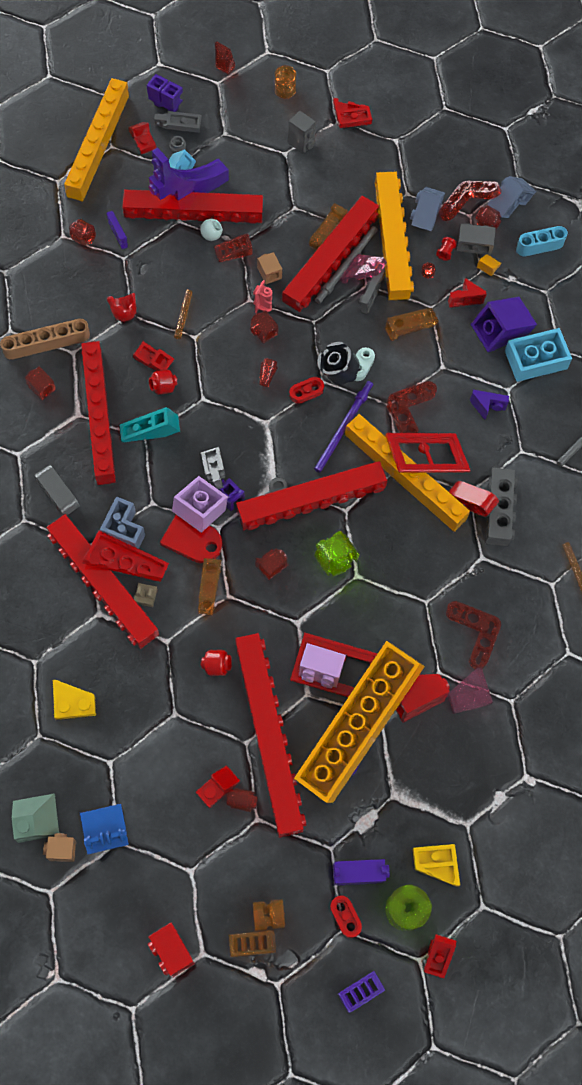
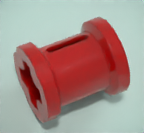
(447, 246)

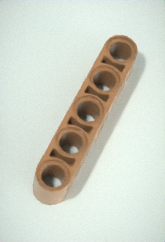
(36, 337)

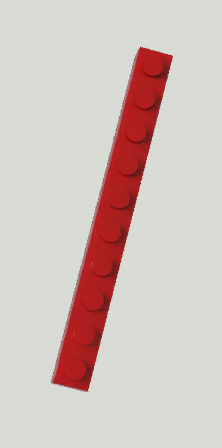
(269, 735)

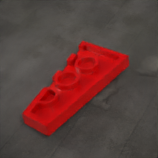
(119, 556)

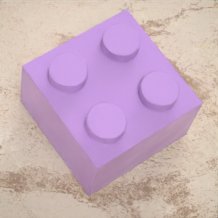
(199, 504)
(321, 666)

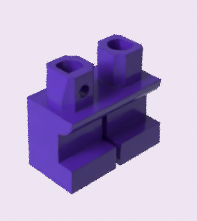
(164, 93)

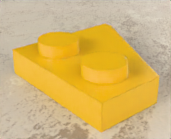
(72, 701)

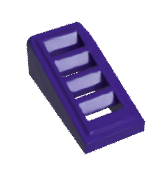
(346, 1002)

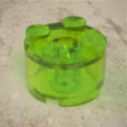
(336, 554)
(420, 908)

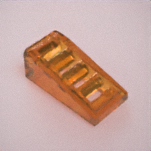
(271, 947)

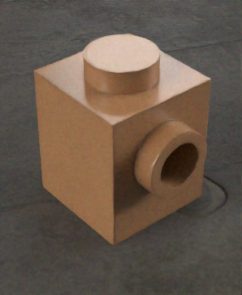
(269, 268)
(60, 848)

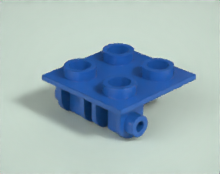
(104, 829)

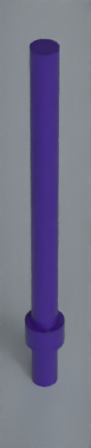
(360, 399)

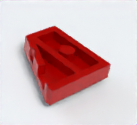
(351, 114)

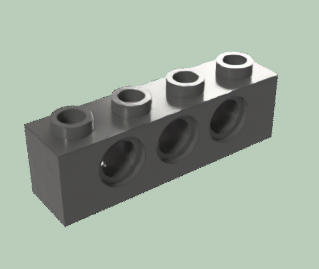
(494, 533)

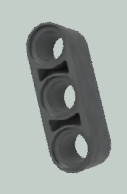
(57, 490)

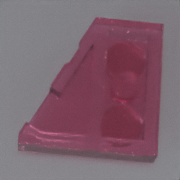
(363, 267)
(470, 693)

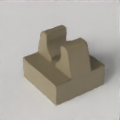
(145, 594)

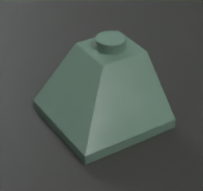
(34, 818)

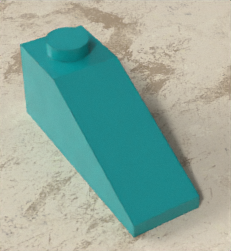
(150, 426)

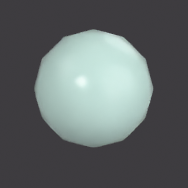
(211, 229)

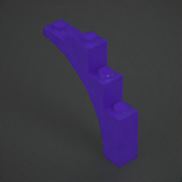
(183, 182)

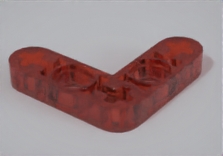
(468, 190)
(404, 403)
(481, 625)

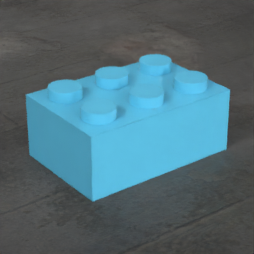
(538, 354)

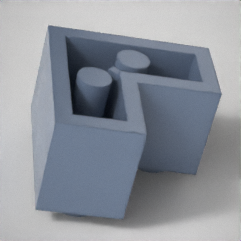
(514, 192)
(428, 206)
(119, 523)

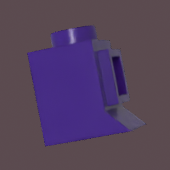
(236, 493)

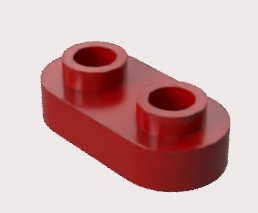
(305, 389)
(347, 916)

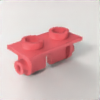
(263, 298)

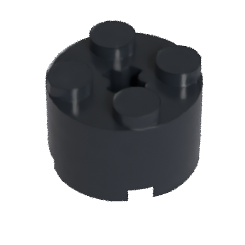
(338, 363)

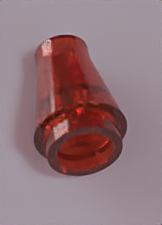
(267, 371)

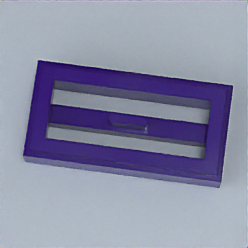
(117, 230)

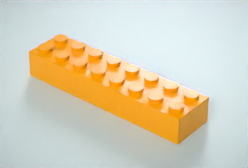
(359, 722)

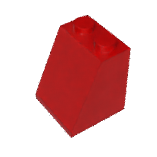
(424, 694)

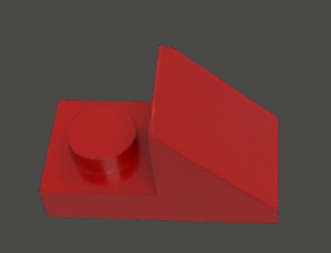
(142, 137)
(470, 295)
(217, 786)
(439, 956)

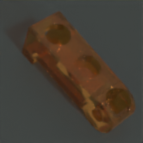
(328, 225)
(410, 322)
(209, 585)

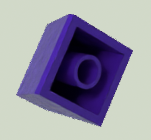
(502, 322)

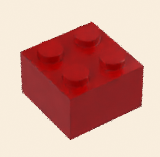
(171, 950)

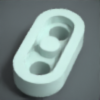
(365, 362)

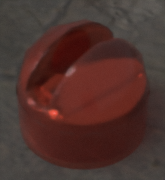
(430, 271)

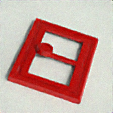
(423, 438)
(347, 650)

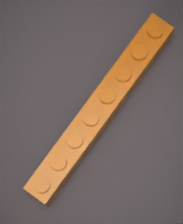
(96, 140)
(393, 236)
(420, 485)

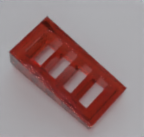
(224, 58)
(241, 252)

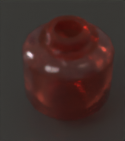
(488, 217)
(82, 232)

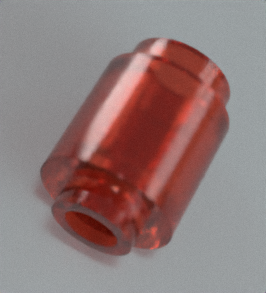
(242, 799)

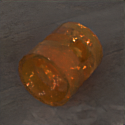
(285, 81)
(276, 917)

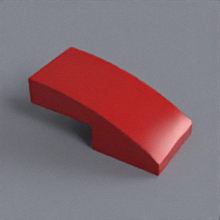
(152, 358)

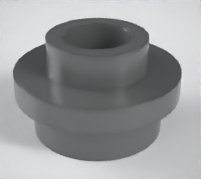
(177, 140)

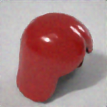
(123, 308)

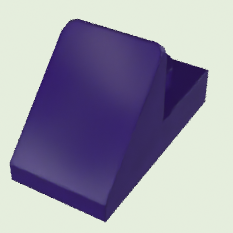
(484, 400)

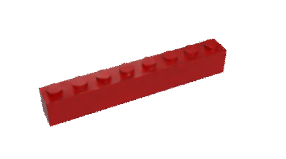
(194, 206)
(330, 254)
(98, 413)
(311, 495)
(103, 582)

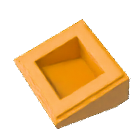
(488, 264)

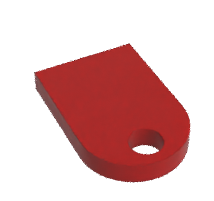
(190, 542)

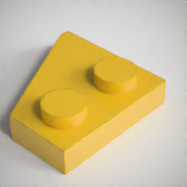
(438, 862)

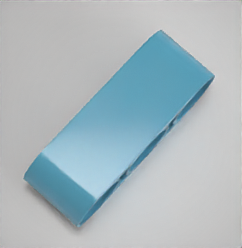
(541, 241)

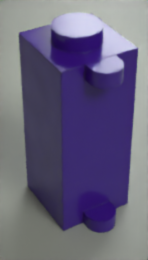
(360, 872)

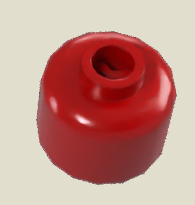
(162, 382)
(216, 662)

